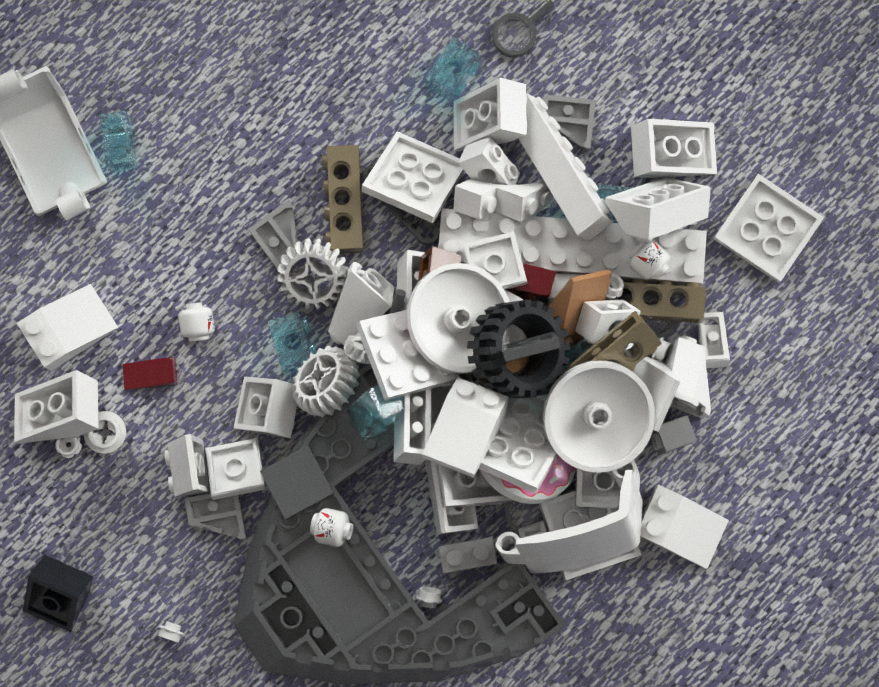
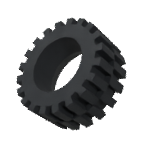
(487, 349)

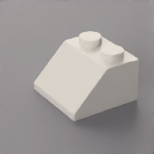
(266, 407)

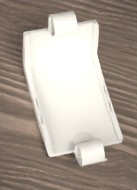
(47, 143)
(585, 542)

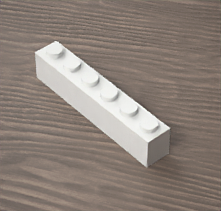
(563, 172)

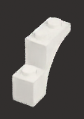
(514, 201)

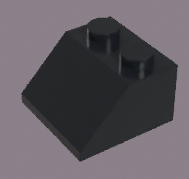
(56, 592)

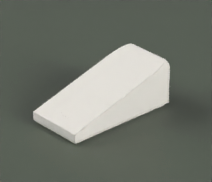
(714, 341)

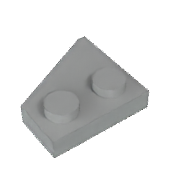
(574, 118)
(276, 232)
(217, 515)

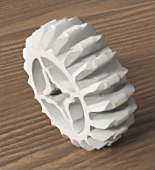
(293, 278)
(325, 381)

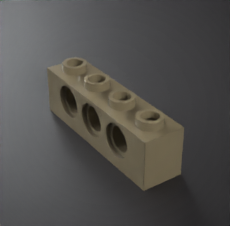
(346, 158)
(663, 310)
(612, 345)

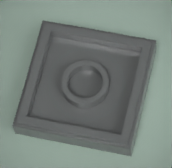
(530, 346)
(296, 482)

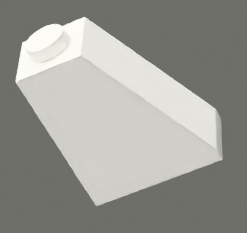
(362, 297)
(689, 365)

